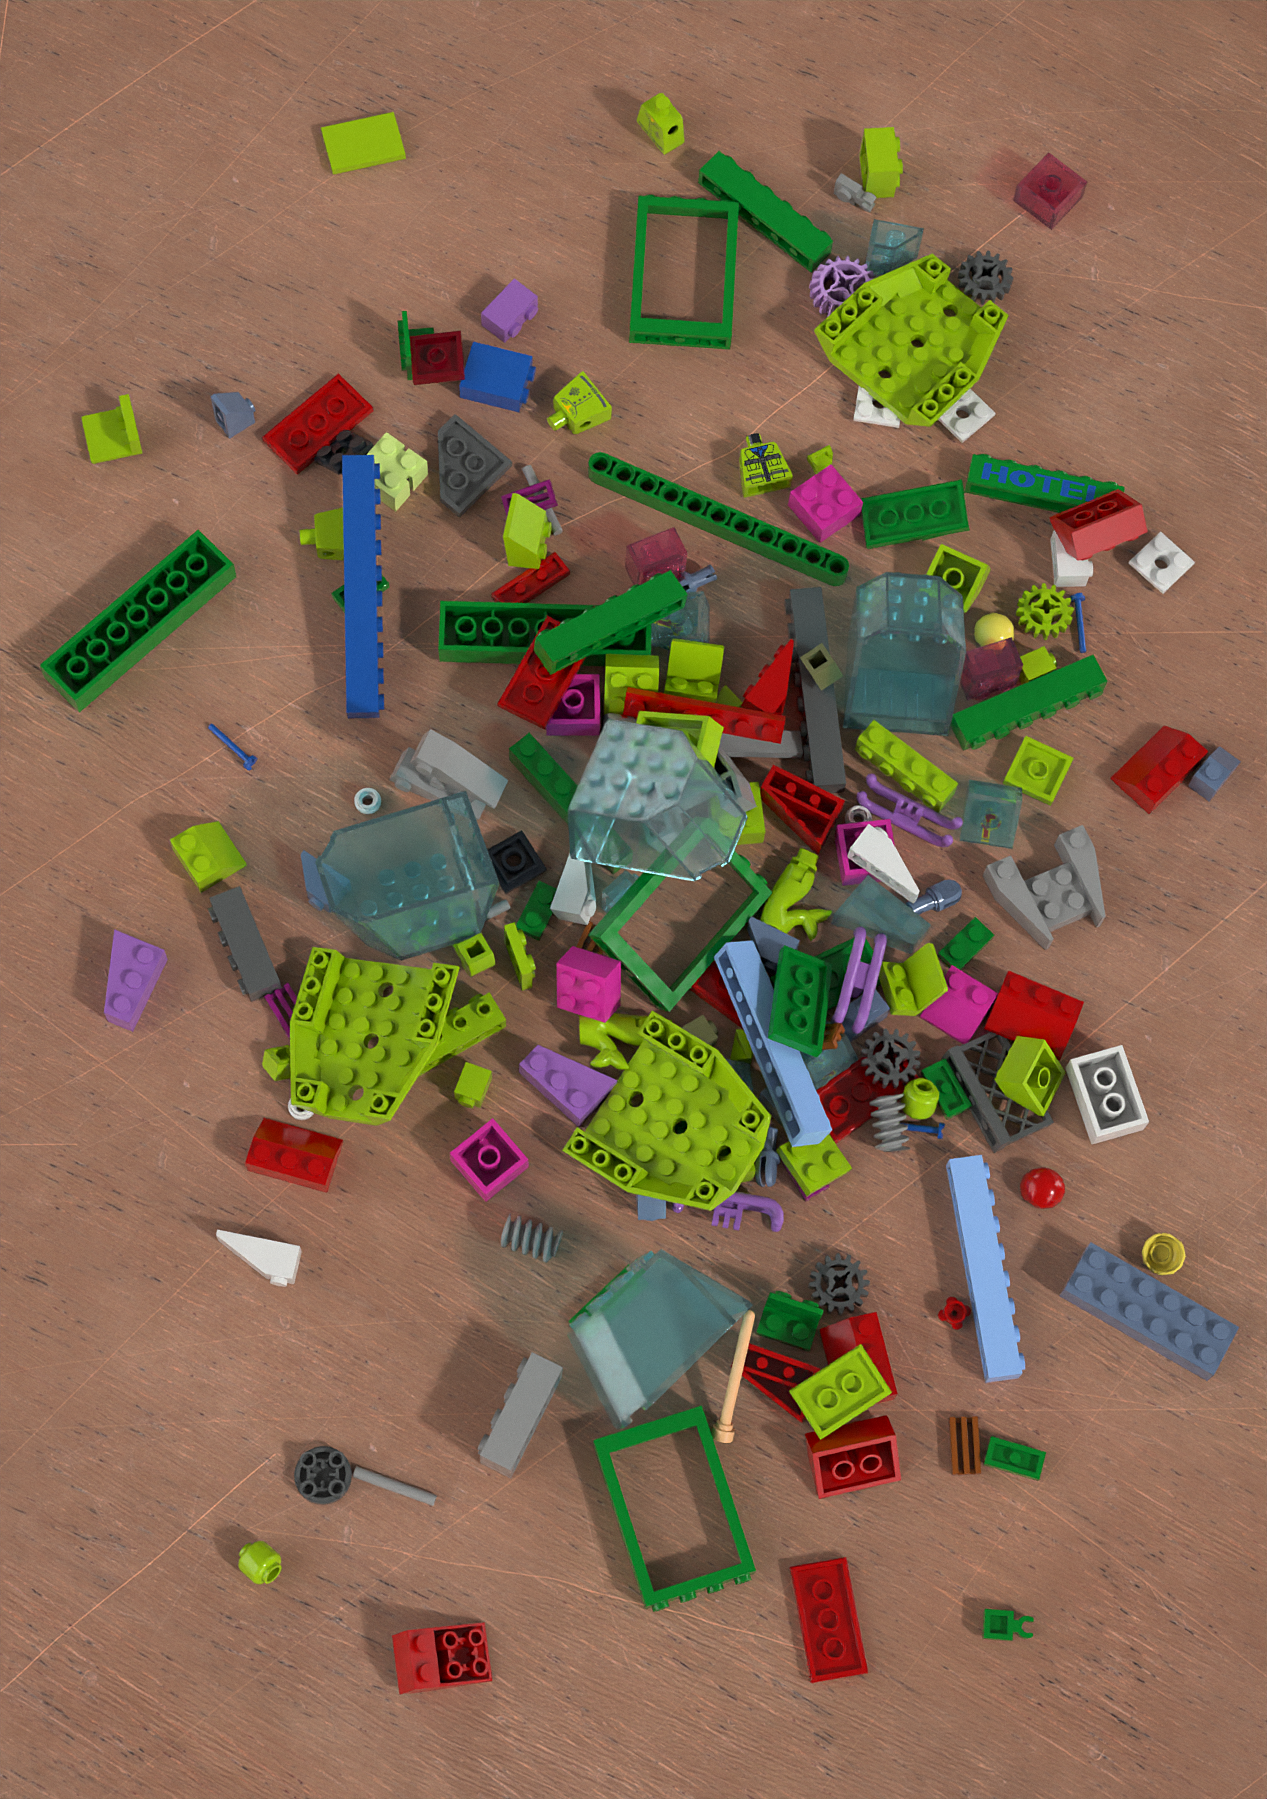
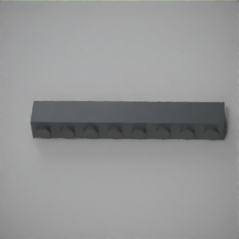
(818, 707)

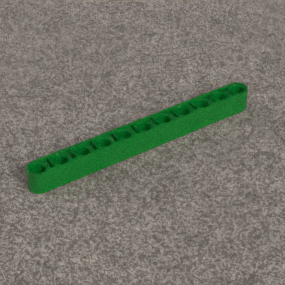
(725, 529)

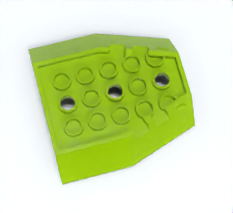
(882, 318)
(338, 1016)
(679, 1083)

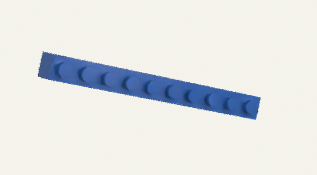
(361, 586)

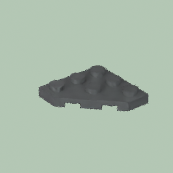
(466, 465)

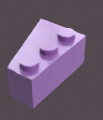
(131, 978)
(566, 1083)

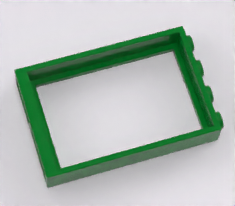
(678, 331)
(633, 966)
(646, 1432)

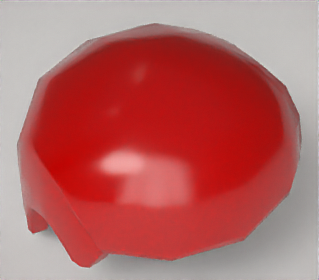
(1042, 1188)

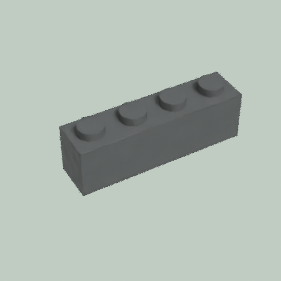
(245, 943)

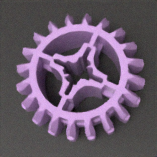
(845, 278)

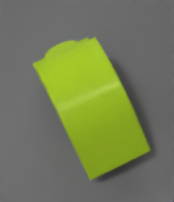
(475, 954)

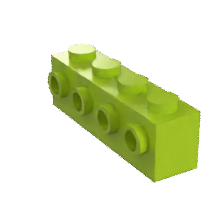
(905, 766)
(466, 1028)

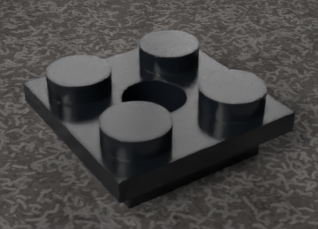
(345, 444)
(515, 876)

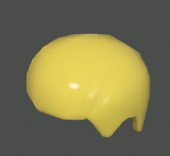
(992, 629)
(1163, 1254)

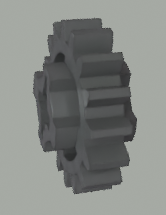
(985, 275)
(900, 1055)
(846, 1292)

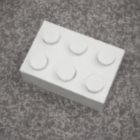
(1107, 1094)

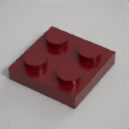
(437, 358)

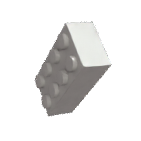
(521, 1414)

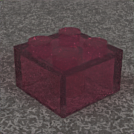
(1050, 191)
(655, 555)
(990, 669)

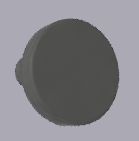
(323, 1475)

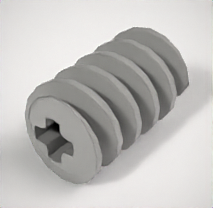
(889, 1123)
(530, 1238)

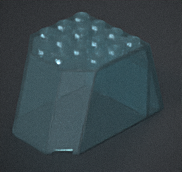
(904, 654)
(653, 805)
(411, 877)
(650, 1331)

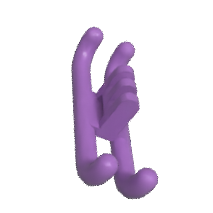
(908, 813)
(860, 978)
(734, 1205)

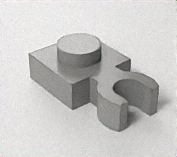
(852, 192)

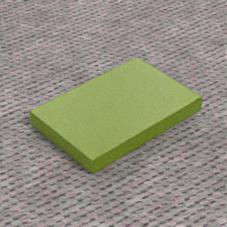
(363, 143)
(840, 1391)

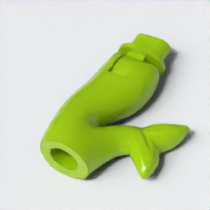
(790, 888)
(619, 1025)

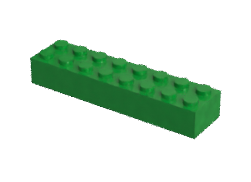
(138, 620)
(505, 631)

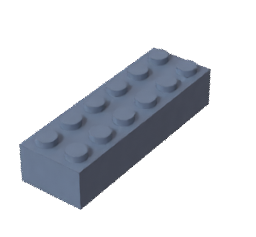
(1149, 1311)

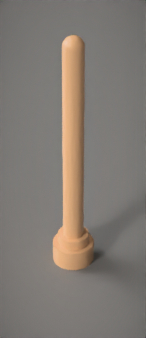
(723, 1429)

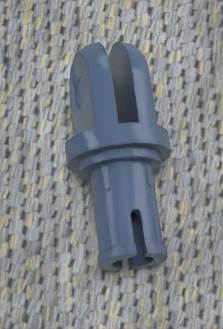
(692, 581)
(937, 897)
(768, 1160)

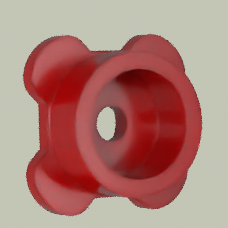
(954, 1305)

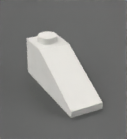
(881, 859)
(575, 893)
(270, 1258)

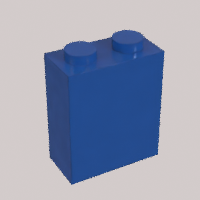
(497, 377)

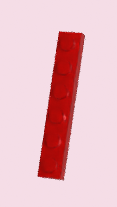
(735, 720)

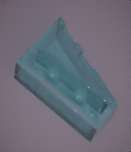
(882, 913)

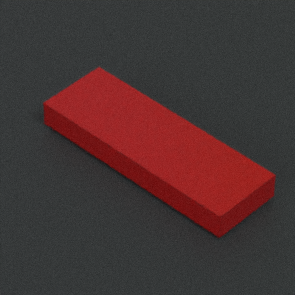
(533, 581)

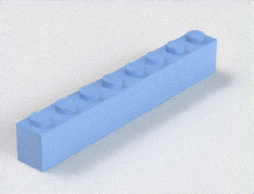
(779, 1064)
(984, 1268)

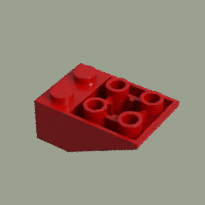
(771, 689)
(441, 1657)

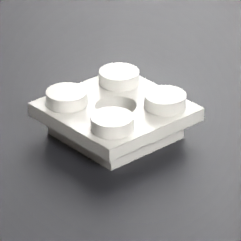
(868, 413)
(978, 413)
(1161, 549)

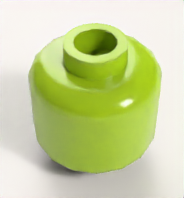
(920, 1098)
(259, 1562)

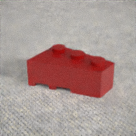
(801, 806)
(775, 1376)

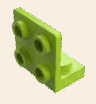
(112, 433)
(694, 670)
(914, 983)

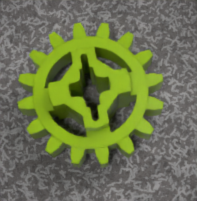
(1054, 606)

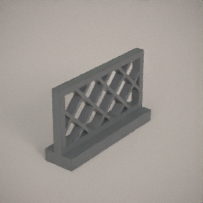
(982, 1108)

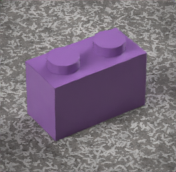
(509, 311)

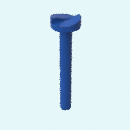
(1077, 599)
(249, 761)
(928, 1129)

